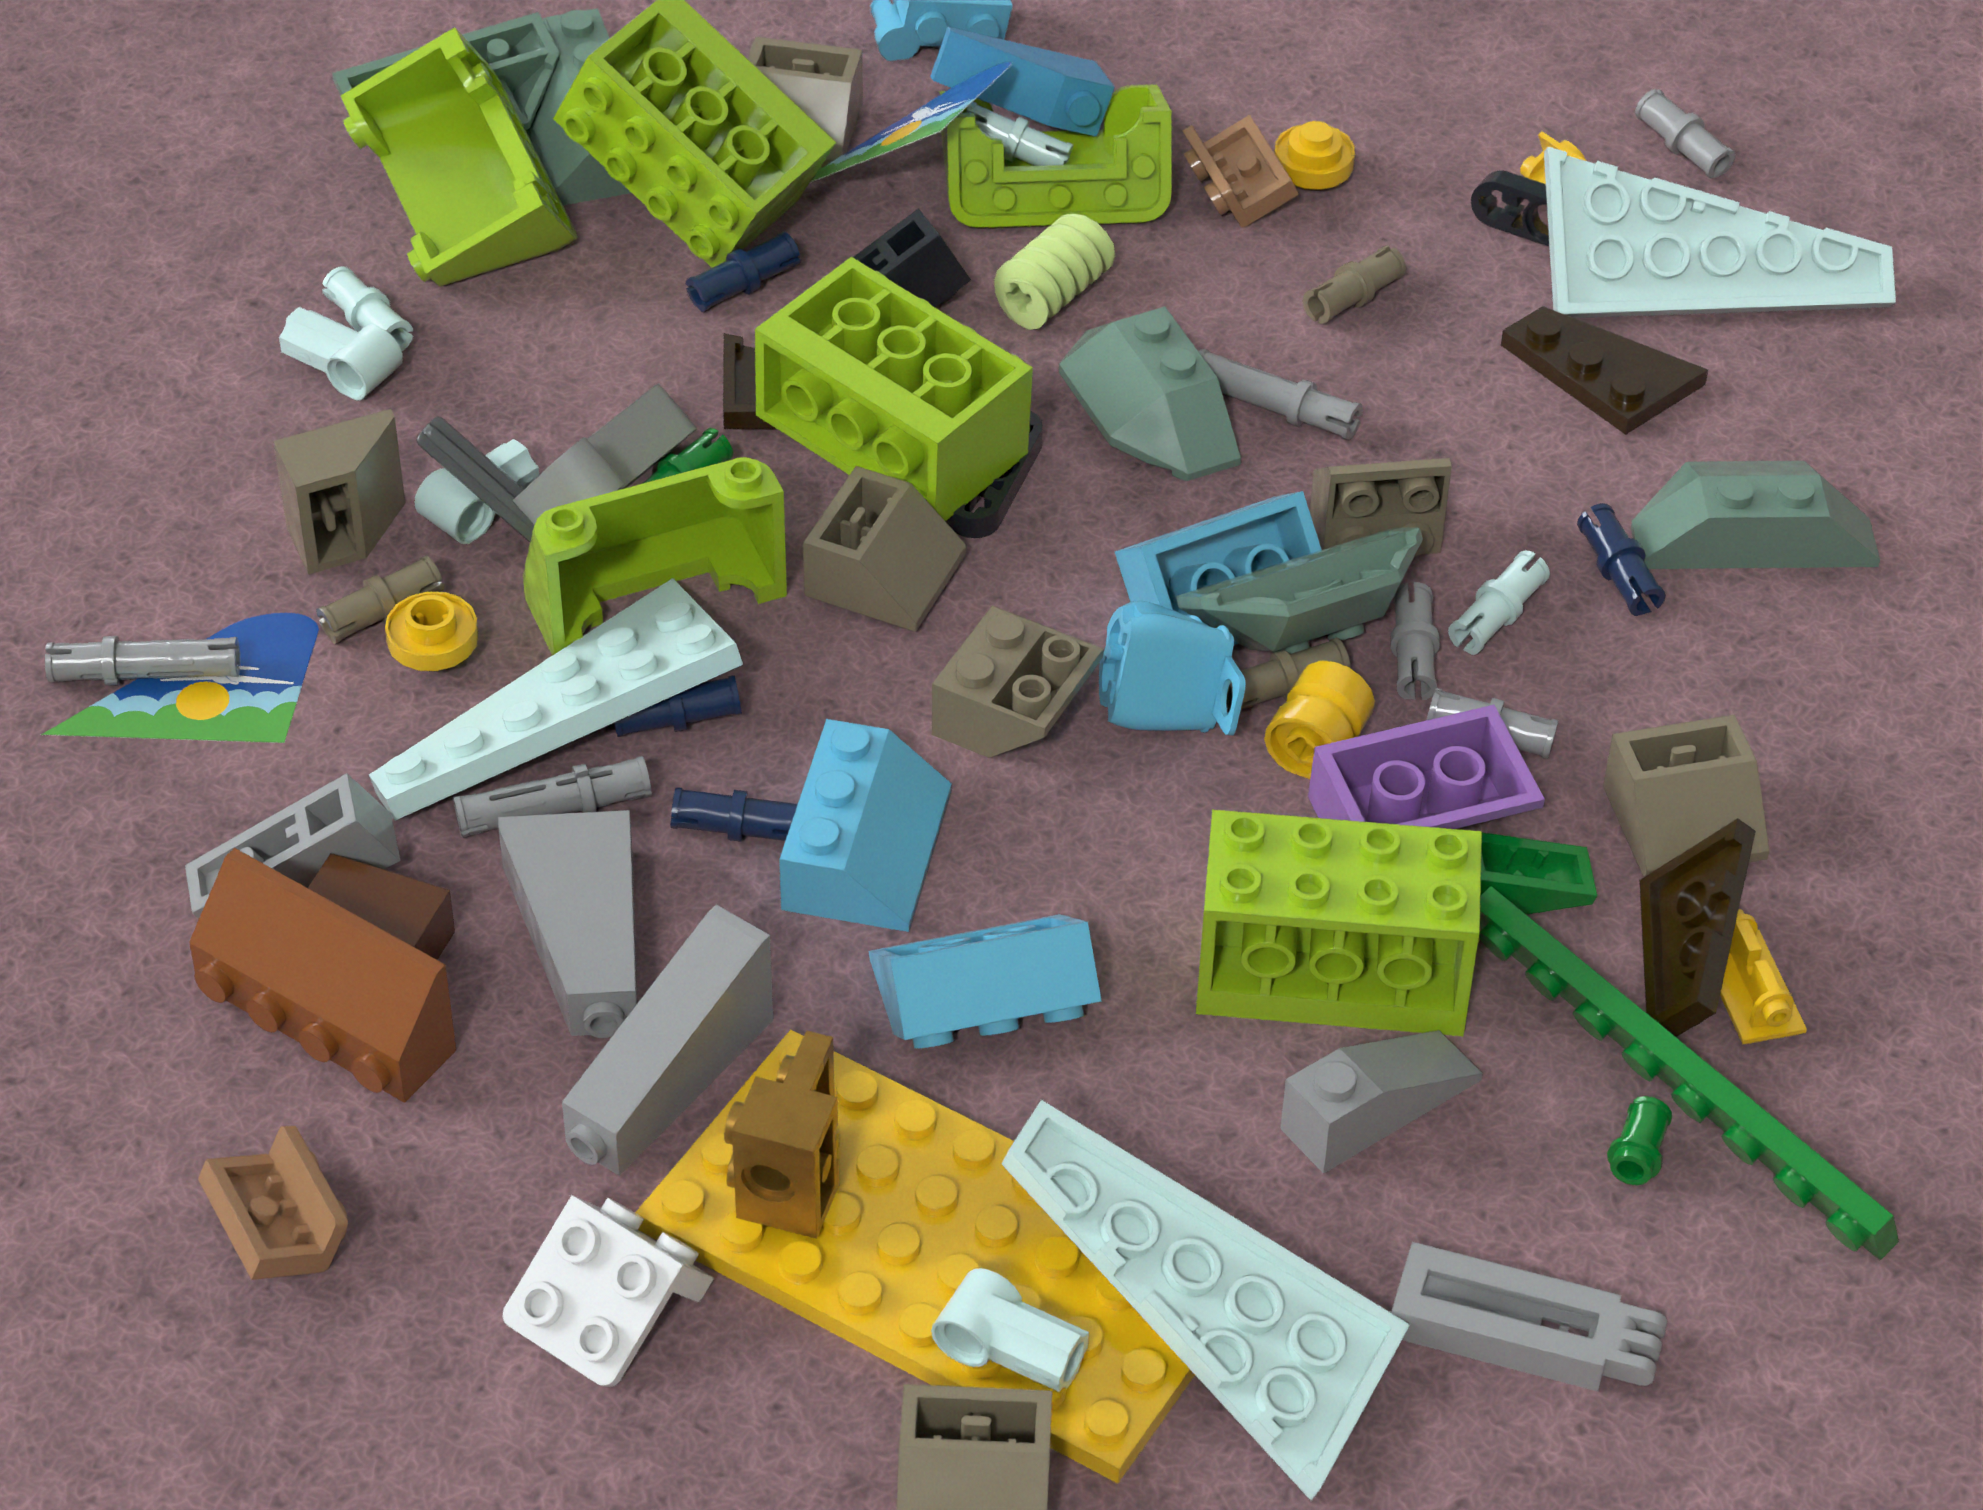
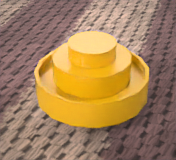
(1315, 155)
(431, 631)

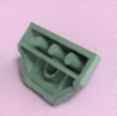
(516, 50)
(1153, 394)
(1752, 519)
(1309, 595)

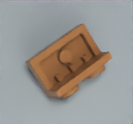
(1242, 171)
(277, 1208)

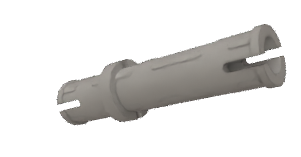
(1296, 401)
(121, 660)
(565, 793)

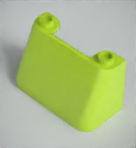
(457, 162)
(1108, 177)
(639, 537)

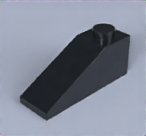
(916, 260)

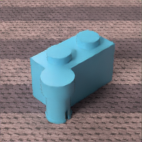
(918, 23)

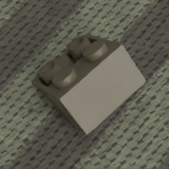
(819, 80)
(340, 488)
(1381, 496)
(880, 551)
(1008, 683)
(1682, 786)
(973, 1448)

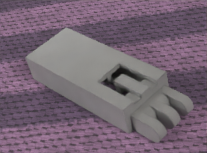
(1498, 1312)

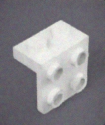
(600, 1288)

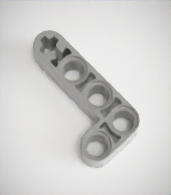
(611, 456)

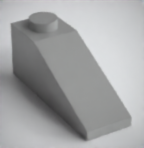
(300, 838)
(1369, 1093)

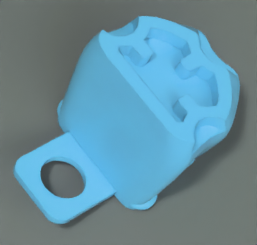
(1168, 671)

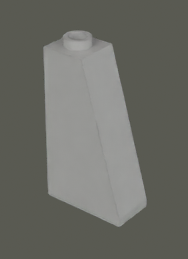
(579, 908)
(673, 1042)

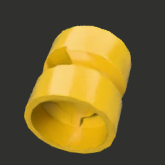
(1321, 708)

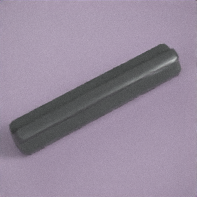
(475, 472)

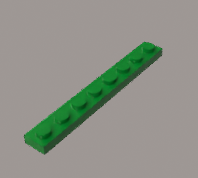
(1697, 1086)

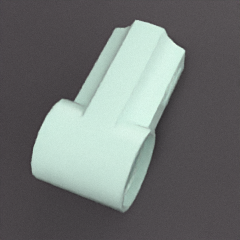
(350, 358)
(457, 509)
(994, 1324)

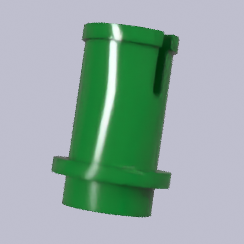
(1636, 1153)

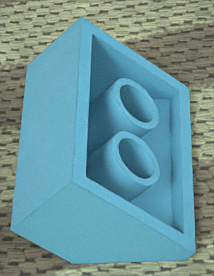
(1218, 550)
(862, 829)
(987, 979)

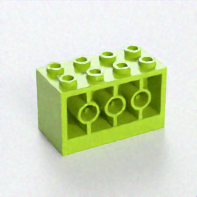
(693, 129)
(892, 387)
(1339, 922)

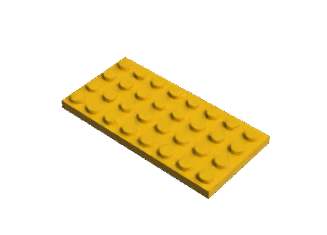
(910, 1219)

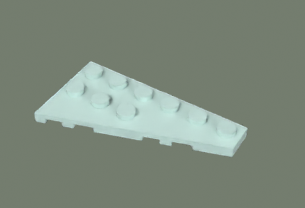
(1676, 250)
(610, 673)
(1245, 1315)

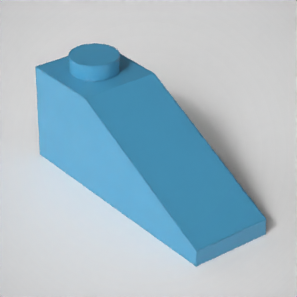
(1038, 84)

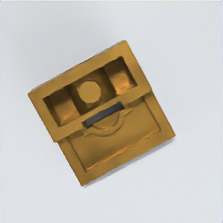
(787, 1142)

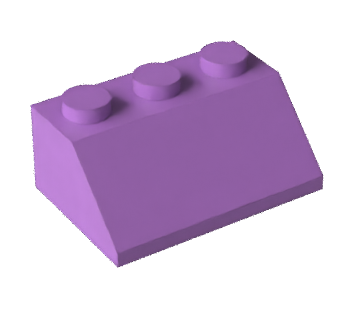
(1425, 774)

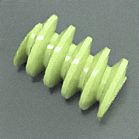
(1053, 269)

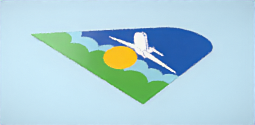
(920, 123)
(214, 708)

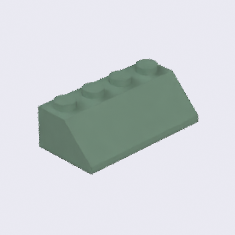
(569, 166)

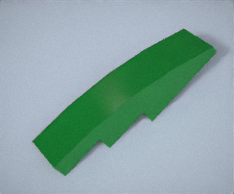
(1537, 873)

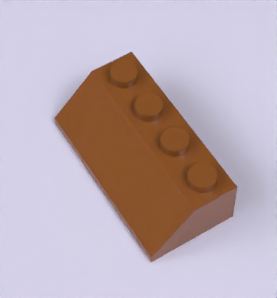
(323, 977)

